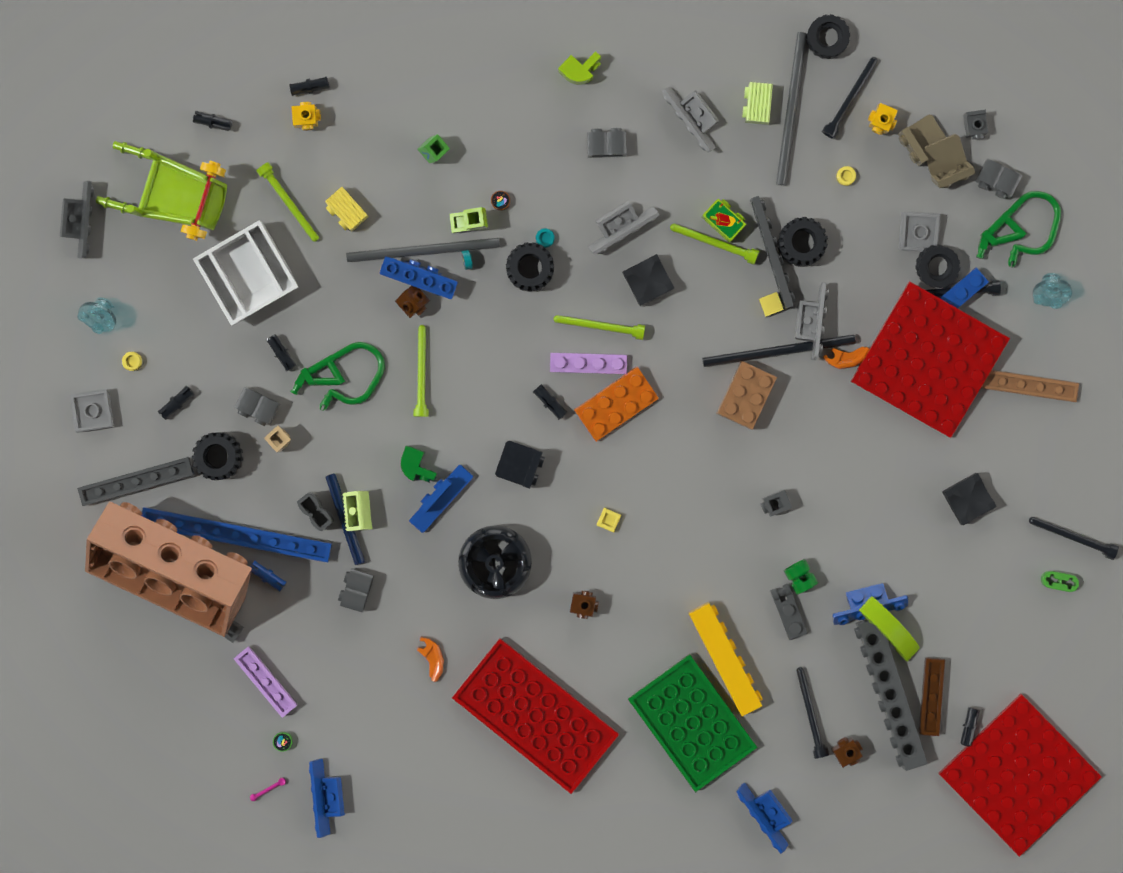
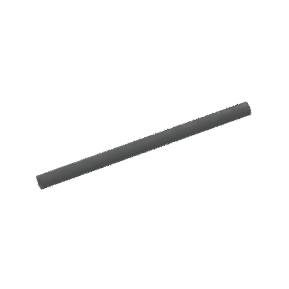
(791, 108)
(423, 249)

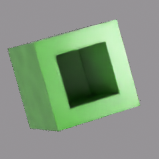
(433, 148)

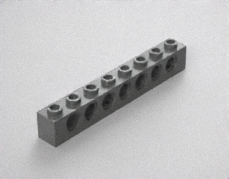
(916, 756)

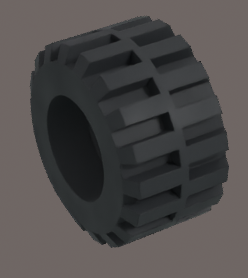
(819, 239)
(518, 254)
(201, 456)

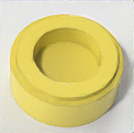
(846, 176)
(132, 361)

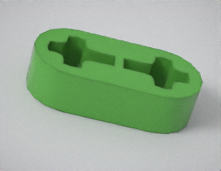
(1060, 576)

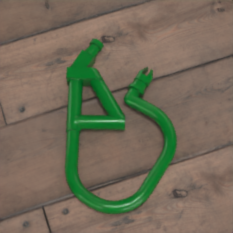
(988, 238)
(338, 379)

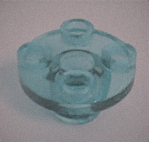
(1052, 291)
(98, 315)

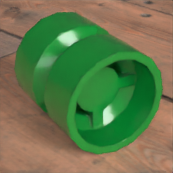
(797, 570)

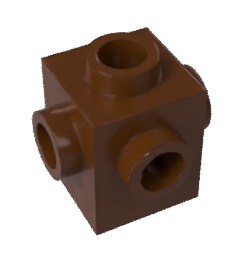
(412, 301)
(578, 599)
(841, 749)

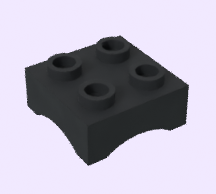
(648, 280)
(969, 499)

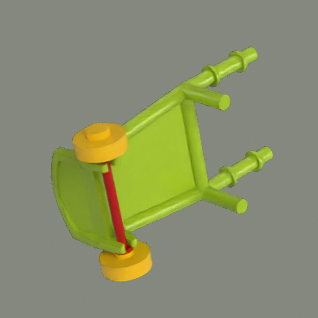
(176, 193)

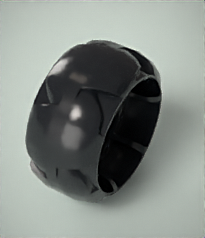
(495, 584)

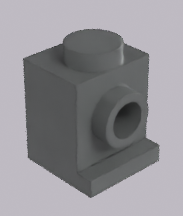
(969, 120)
(783, 503)

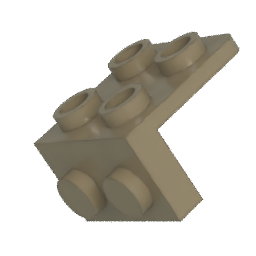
(920, 135)
(947, 161)

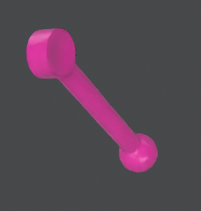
(281, 781)

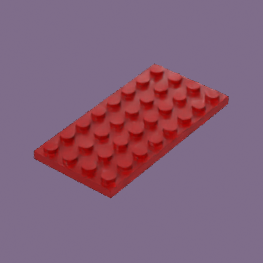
(535, 715)

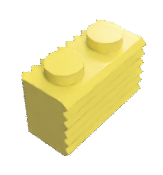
(346, 209)

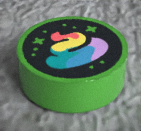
(282, 741)

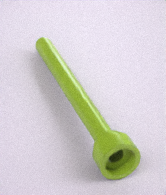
(266, 172)
(749, 254)
(635, 331)
(421, 409)

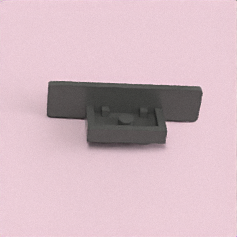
(76, 219)

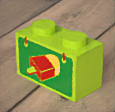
(724, 220)

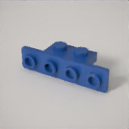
(419, 276)
(444, 494)
(858, 598)
(326, 797)
(768, 814)

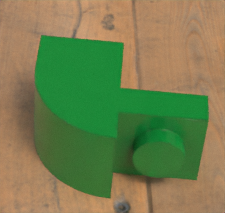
(411, 462)

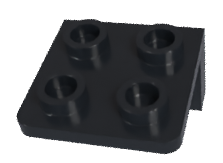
(519, 464)

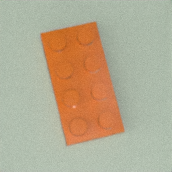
(616, 403)

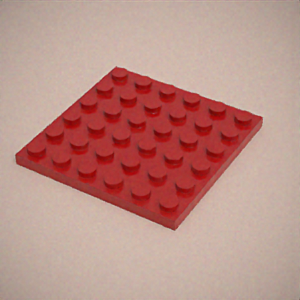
(930, 359)
(1020, 775)

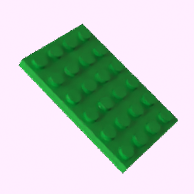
(692, 723)

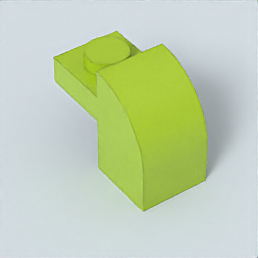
(577, 73)
(469, 220)

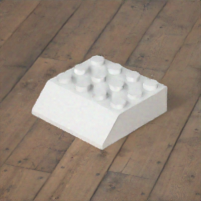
(246, 272)

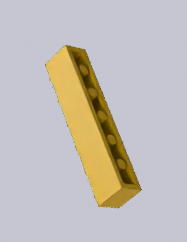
(723, 655)

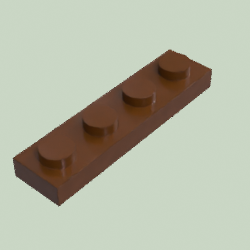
(931, 696)

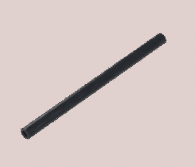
(776, 351)

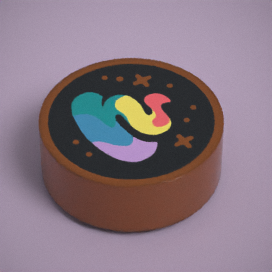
(500, 200)

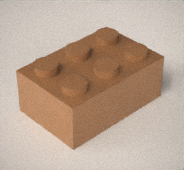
(746, 395)

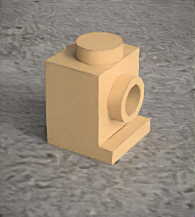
(278, 439)

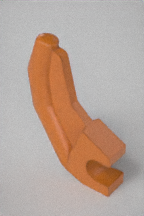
(846, 360)
(434, 656)

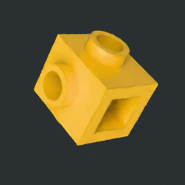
(301, 111)
(887, 114)

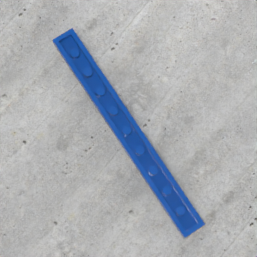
(243, 535)

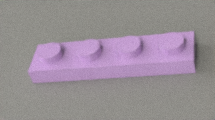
(588, 363)
(265, 681)

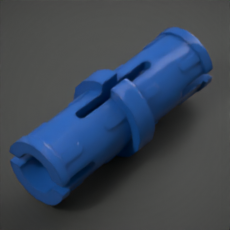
(267, 576)

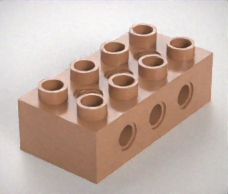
(167, 567)

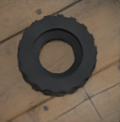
(828, 51)
(948, 276)

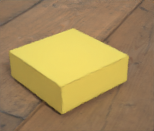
(771, 304)
(608, 520)

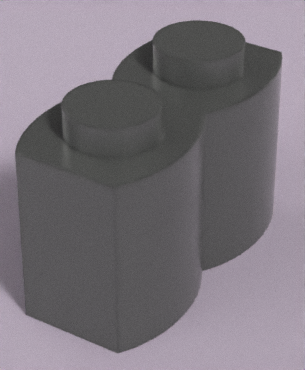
(606, 144)
(998, 179)
(257, 406)
(318, 515)
(356, 590)

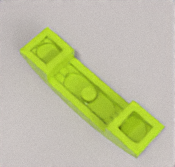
(890, 628)

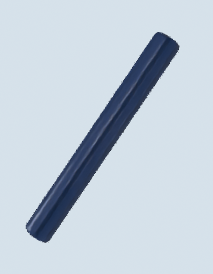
(350, 535)

